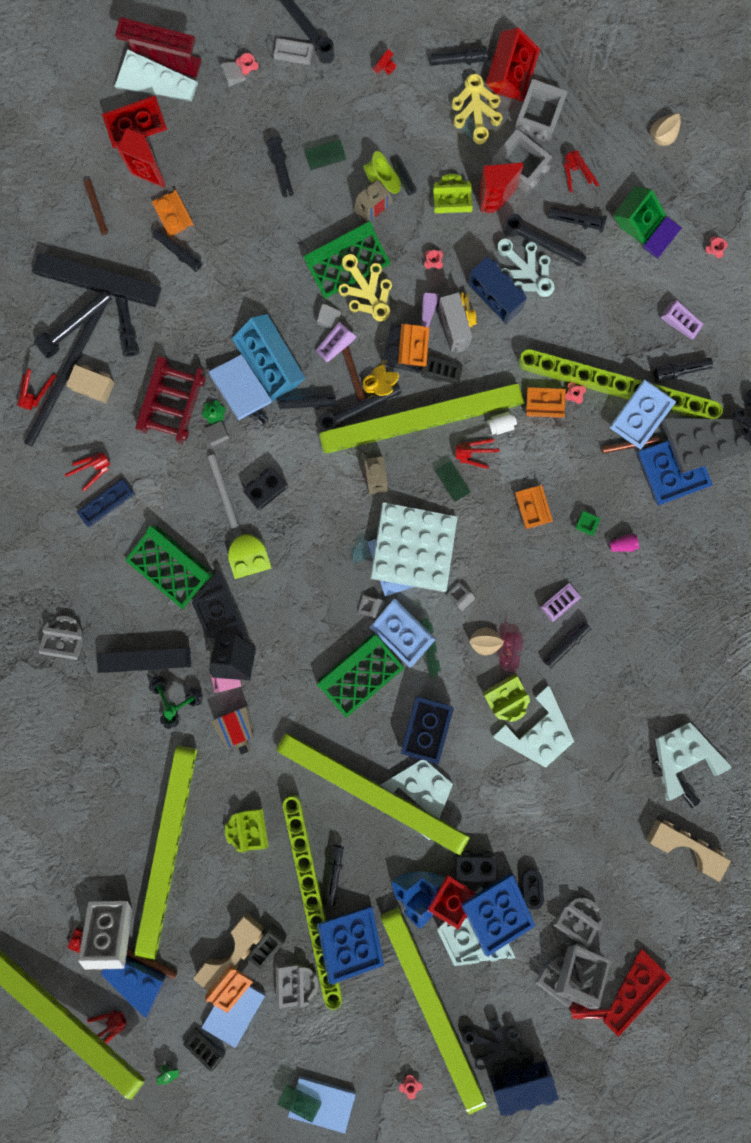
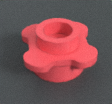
(247, 58)
(721, 243)
(430, 254)
(570, 393)
(416, 1086)

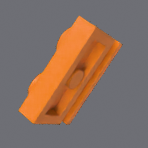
(172, 213)
(413, 345)
(545, 402)
(533, 507)
(228, 989)

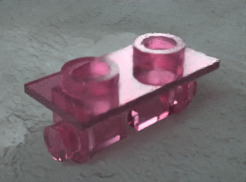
(508, 660)

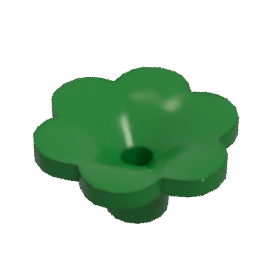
(215, 416)
(167, 1075)

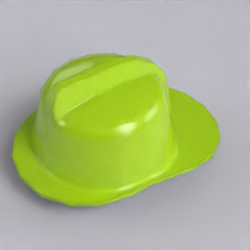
(380, 170)

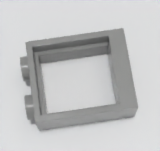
(546, 93)
(521, 139)
(455, 322)
(594, 998)

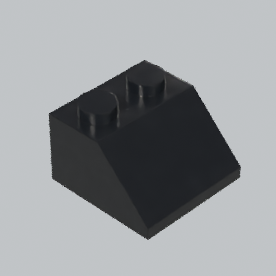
(391, 351)
(232, 657)

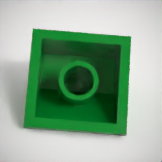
(640, 214)

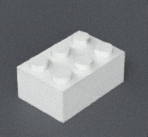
(105, 935)

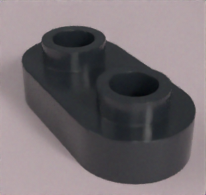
(533, 888)

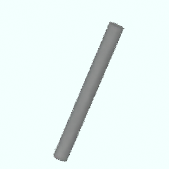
(223, 491)

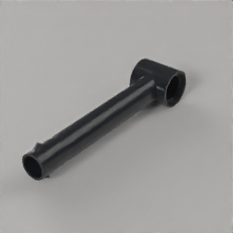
(319, 42)
(541, 240)
(48, 343)
(356, 408)

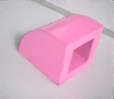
(221, 684)

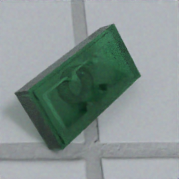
(325, 155)
(452, 481)
(299, 1103)

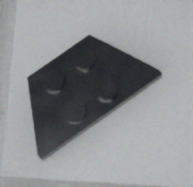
(218, 610)

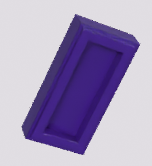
(662, 237)

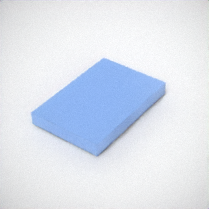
(240, 387)
(642, 414)
(402, 633)
(233, 1024)
(335, 1104)

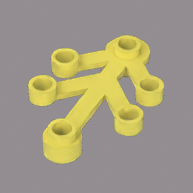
(476, 107)
(367, 291)

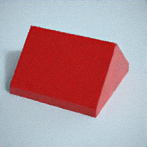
(448, 902)

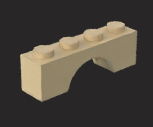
(708, 861)
(245, 934)

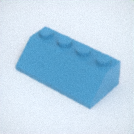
(268, 356)

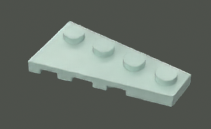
(150, 77)

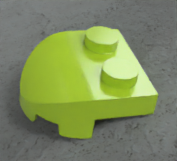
(452, 195)
(248, 556)
(508, 699)
(247, 830)

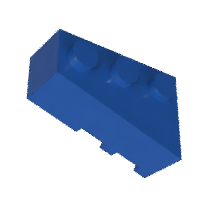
(136, 984)

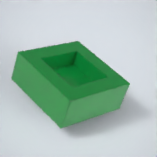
(587, 523)

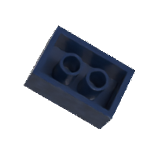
(497, 290)
(427, 729)
(524, 1089)

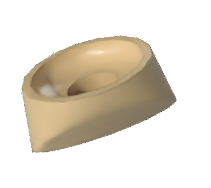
(665, 129)
(486, 641)

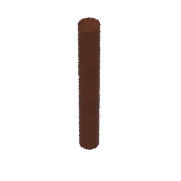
(95, 206)
(353, 373)
(627, 445)
(152, 964)

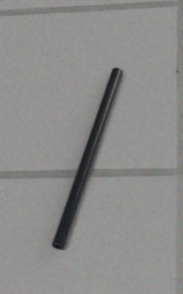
(63, 377)

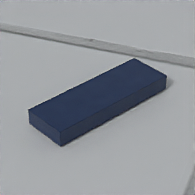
(105, 503)

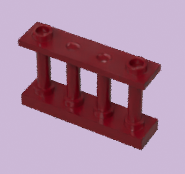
(160, 45)
(157, 387)

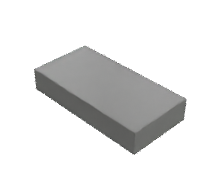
(293, 51)

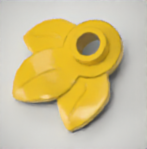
(470, 314)
(380, 381)

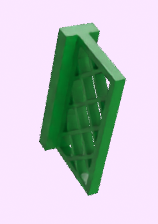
(337, 246)
(181, 556)
(347, 663)

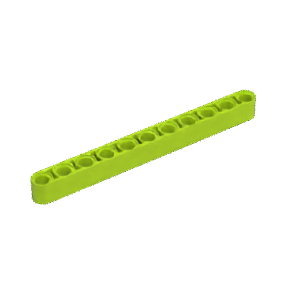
(610, 379)
(421, 418)
(372, 794)
(166, 852)
(310, 890)
(433, 1010)
(69, 1028)

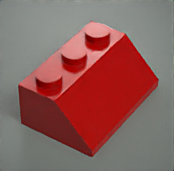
(513, 64)
(141, 115)
(139, 157)
(498, 185)

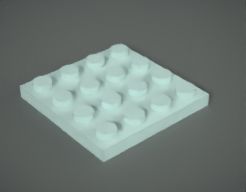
(413, 547)

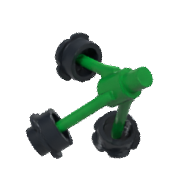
(170, 716)

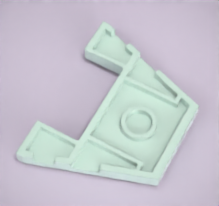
(546, 738)
(681, 750)
(423, 785)
(464, 946)

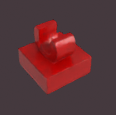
(385, 63)
(76, 940)

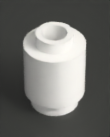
(501, 423)

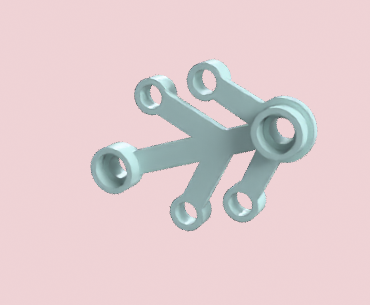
(528, 270)

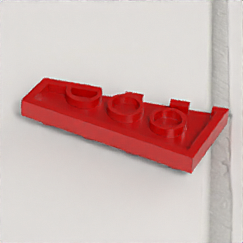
(638, 989)

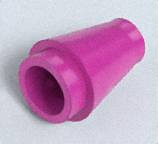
(626, 543)

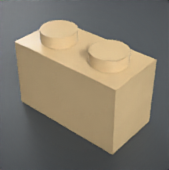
(90, 383)

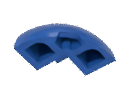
(416, 893)

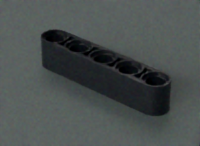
(144, 660)

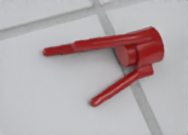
(575, 162)
(25, 399)
(464, 451)
(98, 460)
(580, 1012)
(114, 1024)

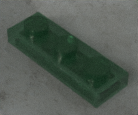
(433, 665)

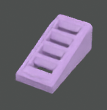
(428, 307)
(685, 314)
(339, 332)
(548, 612)

